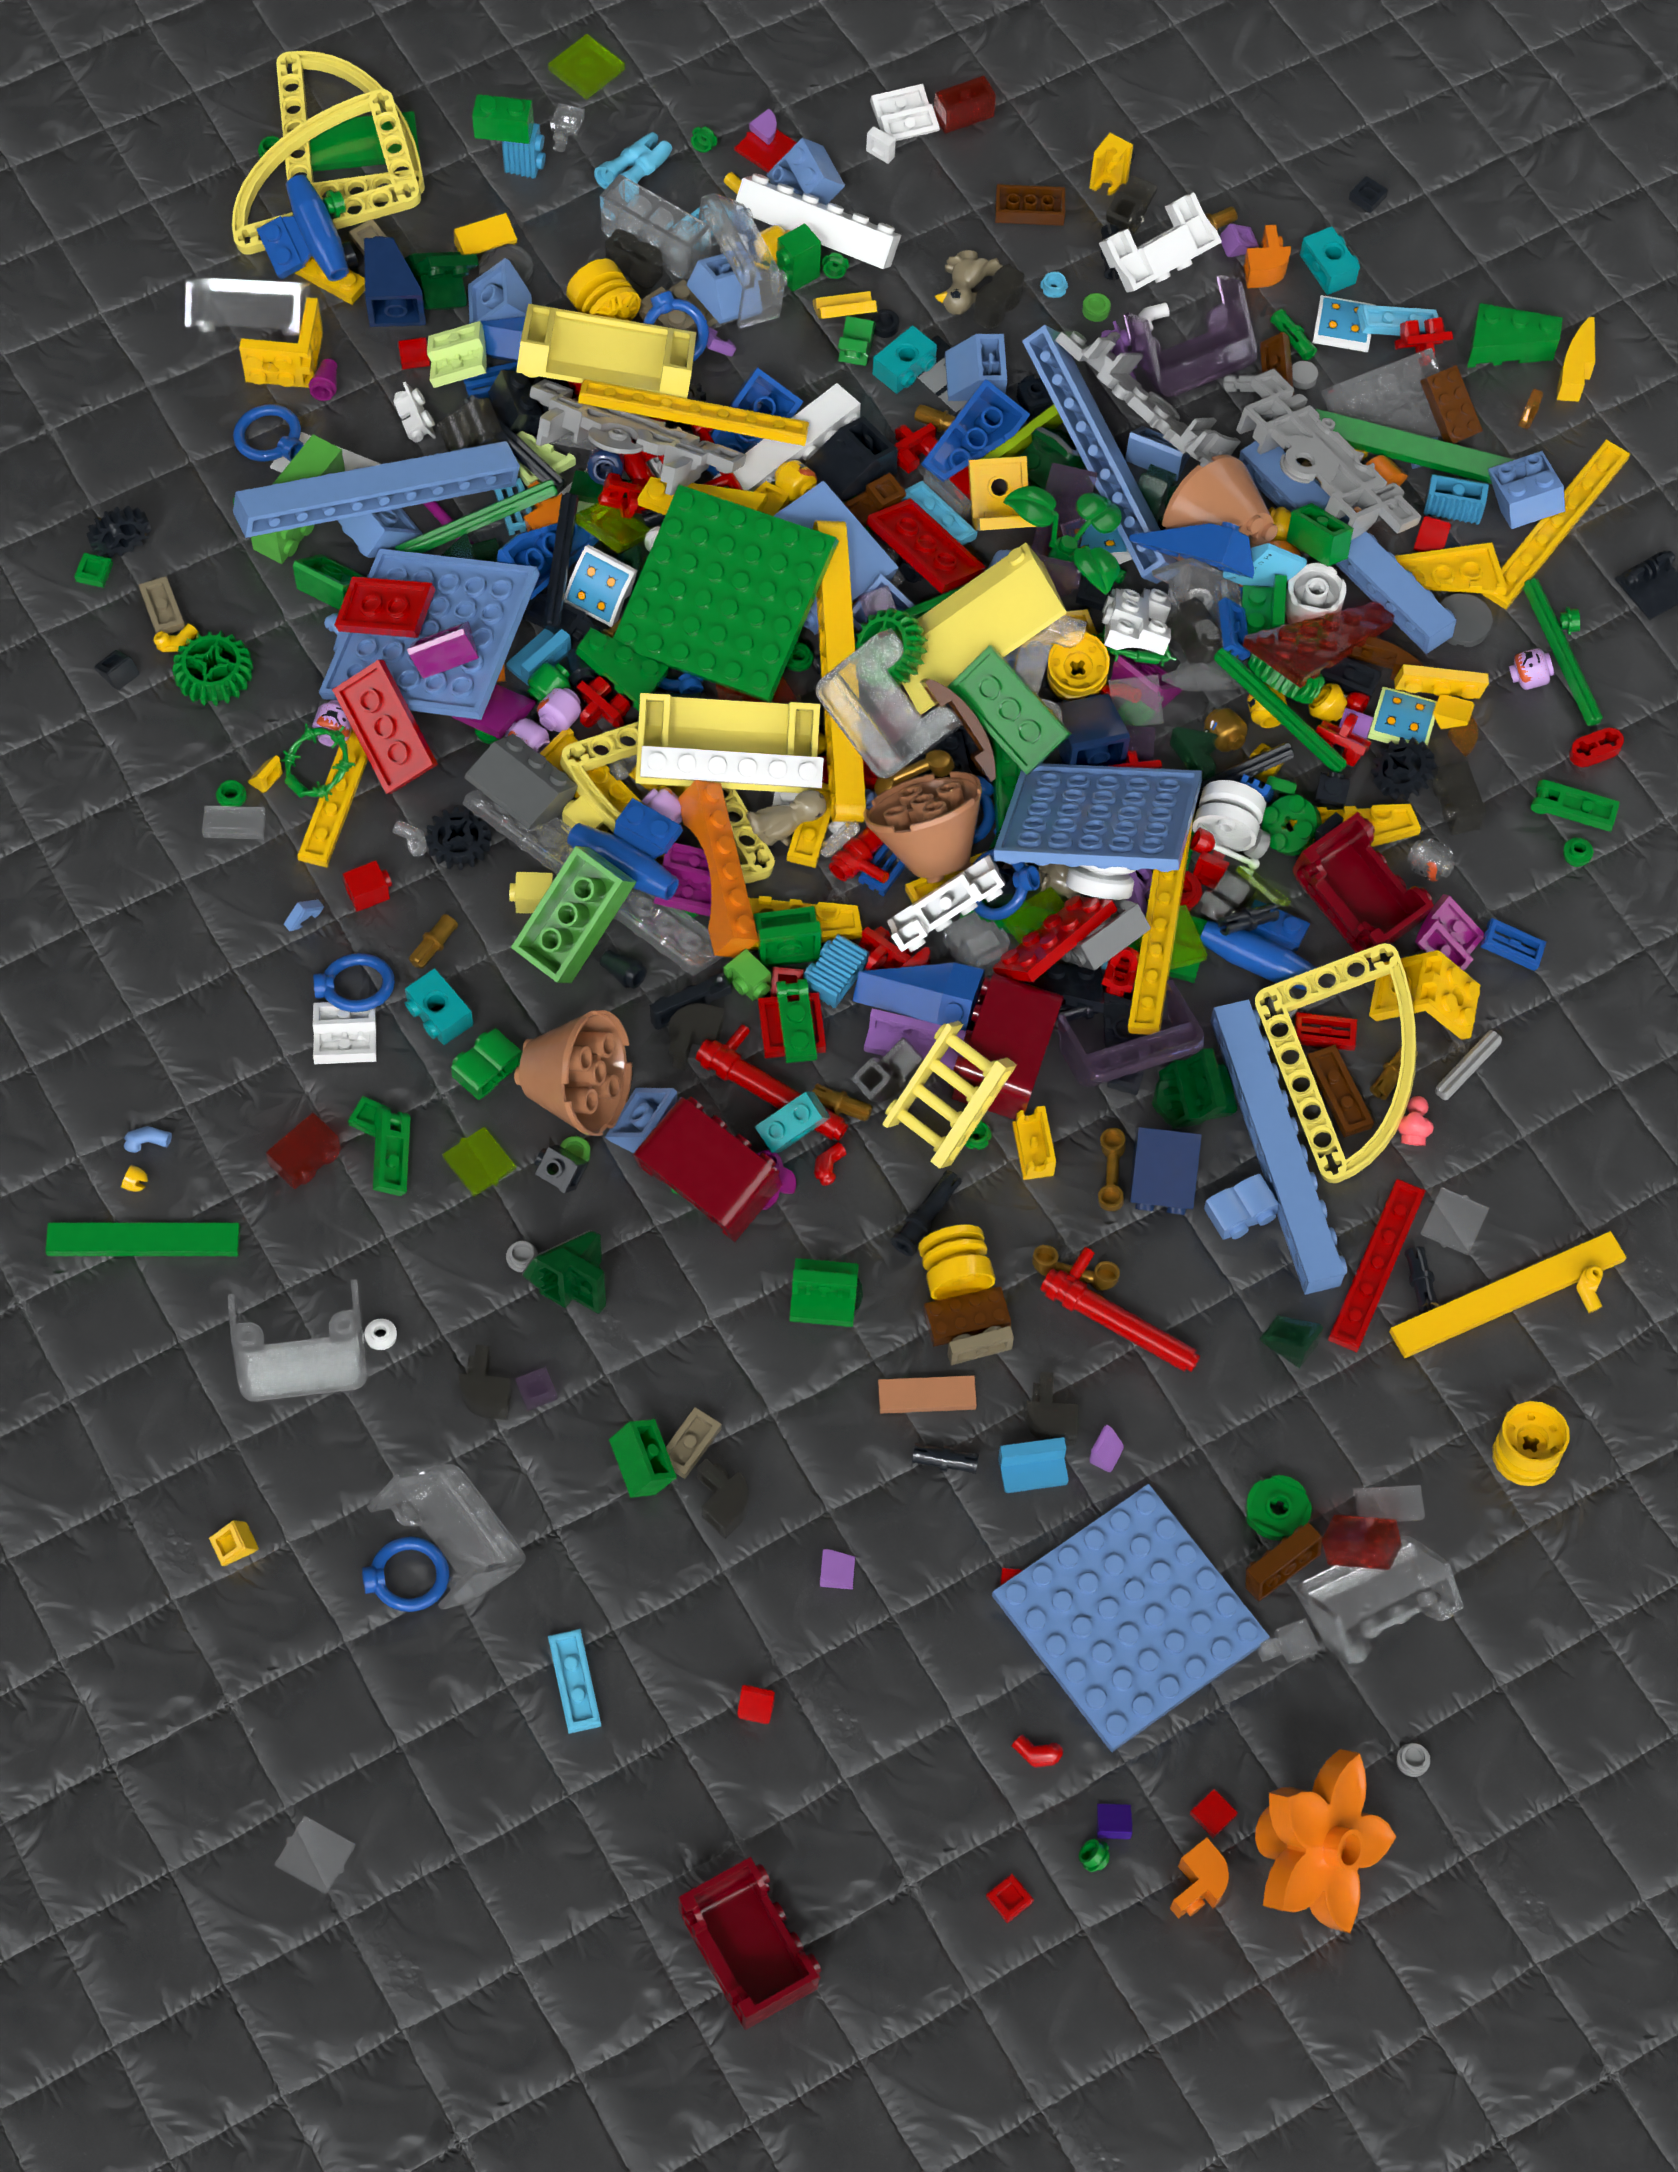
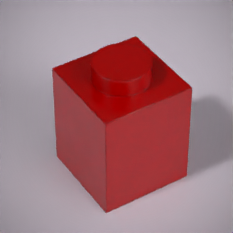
(367, 885)

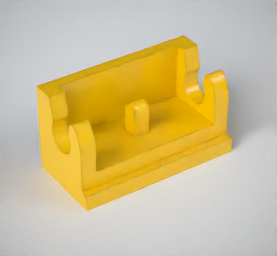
(1111, 163)
(484, 235)
(1034, 1144)

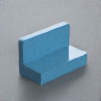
(542, 649)
(1033, 1465)

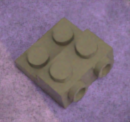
(677, 319)

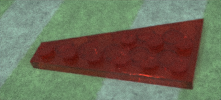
(1317, 643)

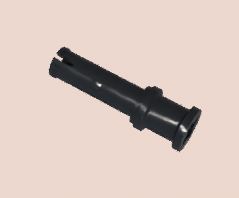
(919, 1223)

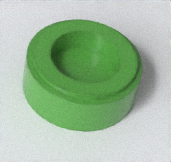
(1096, 307)
(577, 1146)

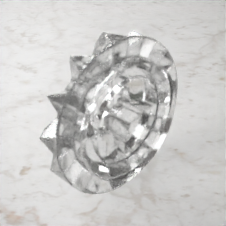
(839, 838)

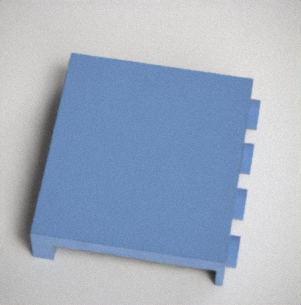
(865, 554)

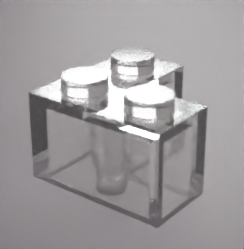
(976, 942)

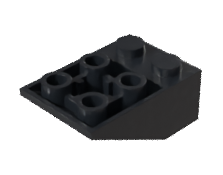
(513, 402)
(854, 459)

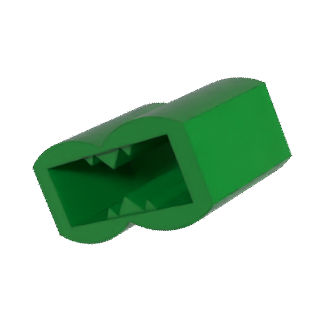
(486, 1063)

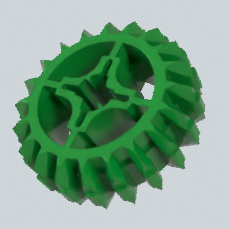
(909, 633)
(203, 656)
(1283, 685)

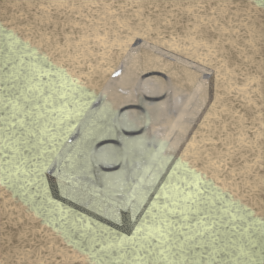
(657, 222)

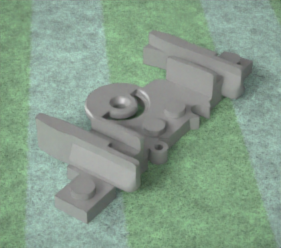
(613, 429)

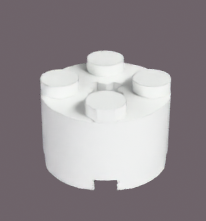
(1314, 593)

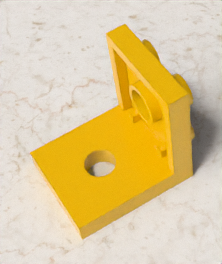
(290, 362)
(987, 508)
(1435, 987)

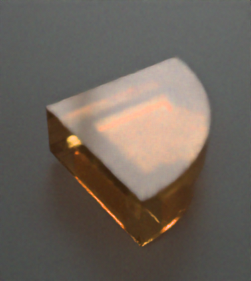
(1531, 409)
(1465, 736)

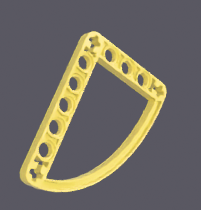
(345, 70)
(307, 131)
(577, 773)
(1285, 1004)

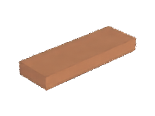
(927, 1394)

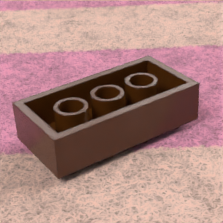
(1030, 205)
(1451, 405)
(966, 1315)
(1283, 1561)

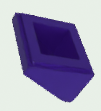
(1114, 1821)

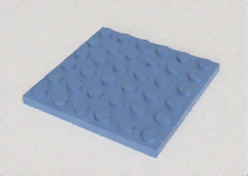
(470, 590)
(1099, 817)
(1130, 1617)

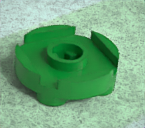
(1280, 813)
(1270, 1491)

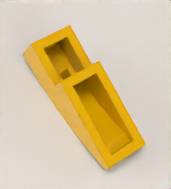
(1578, 363)

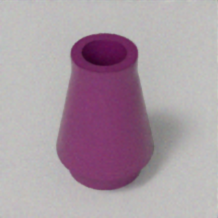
(324, 382)

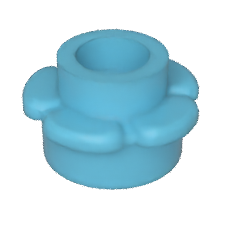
(1054, 285)

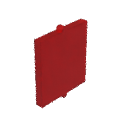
(765, 155)

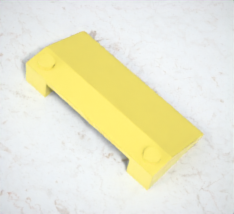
(605, 350)
(995, 609)
(727, 727)

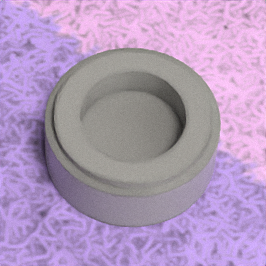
(1304, 375)
(1260, 847)

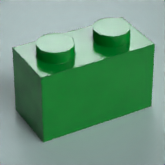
(503, 119)
(799, 256)
(1319, 534)
(642, 1458)

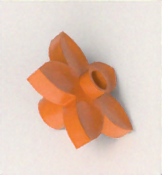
(1322, 1843)

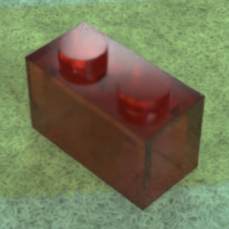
(964, 104)
(304, 1151)
(1362, 1542)

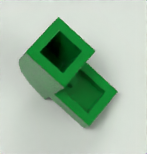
(856, 341)

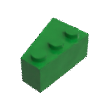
(1512, 335)

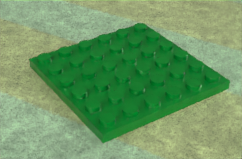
(725, 592)

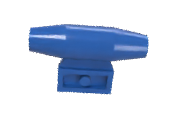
(305, 234)
(636, 843)
(1263, 951)

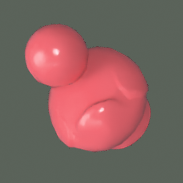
(1414, 1126)

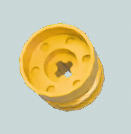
(603, 291)
(1090, 656)
(956, 1261)
(1530, 1443)

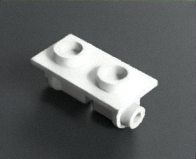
(411, 403)

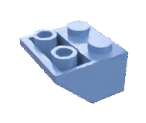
(808, 171)
(716, 287)
(973, 362)
(1527, 489)

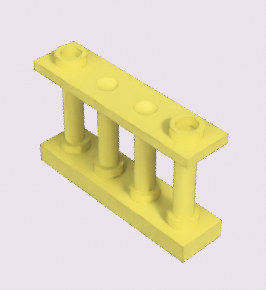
(979, 1097)

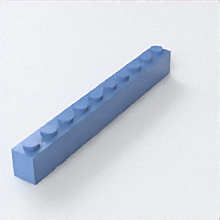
(1095, 444)
(375, 489)
(1368, 562)
(1277, 1147)

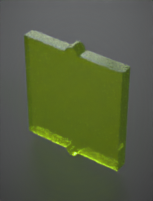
(1263, 886)
(479, 1161)

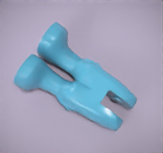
(641, 155)

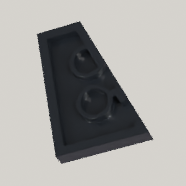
(1074, 983)
(1116, 1032)

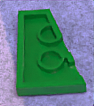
(624, 668)

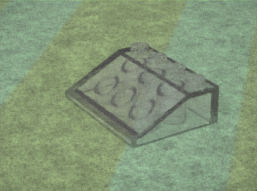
(1389, 396)

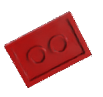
(385, 607)

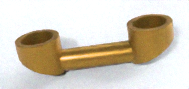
(936, 760)
(1113, 1147)
(1102, 1278)

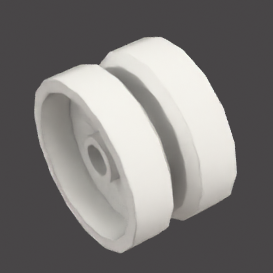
(1231, 814)
(1101, 883)

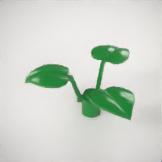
(1095, 564)

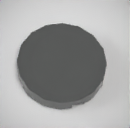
(516, 255)
(1471, 617)

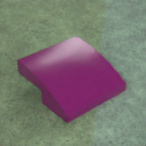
(501, 712)
(692, 871)
(1450, 932)

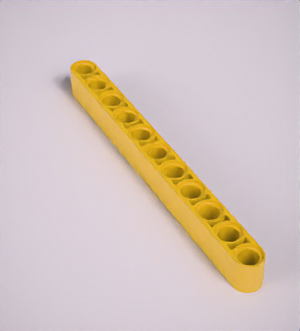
(835, 645)

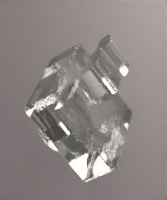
(566, 122)
(1291, 1640)

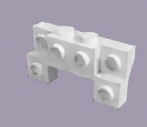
(1170, 250)
(1128, 621)
(938, 906)

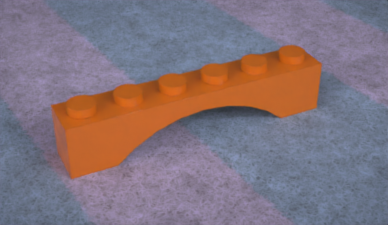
(731, 916)

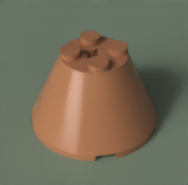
(1220, 494)
(929, 822)
(579, 1071)

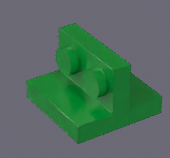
(1265, 605)
(788, 936)
(823, 1292)

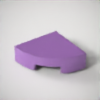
(764, 126)
(718, 345)

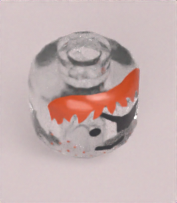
(1431, 859)

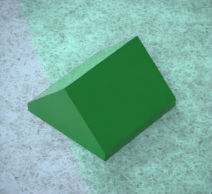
(323, 579)

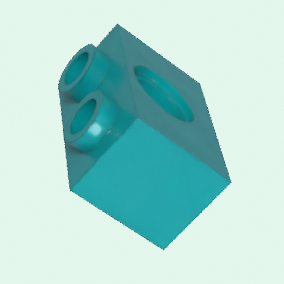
(1330, 260)
(904, 359)
(434, 991)
(792, 1122)

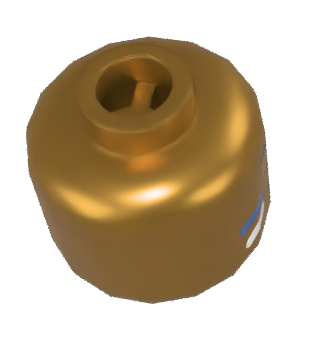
(1228, 727)

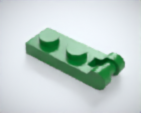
(1575, 805)
(796, 1022)
(391, 1151)

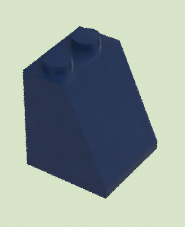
(390, 286)
(1096, 731)
(1164, 1169)

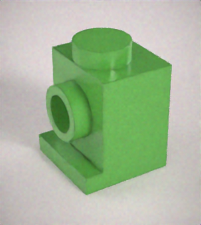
(748, 975)

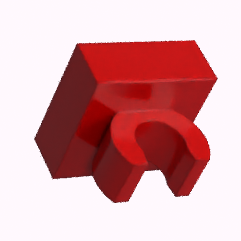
(1210, 868)

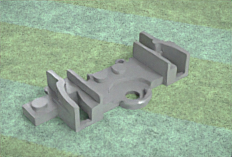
(1115, 372)
(1287, 423)

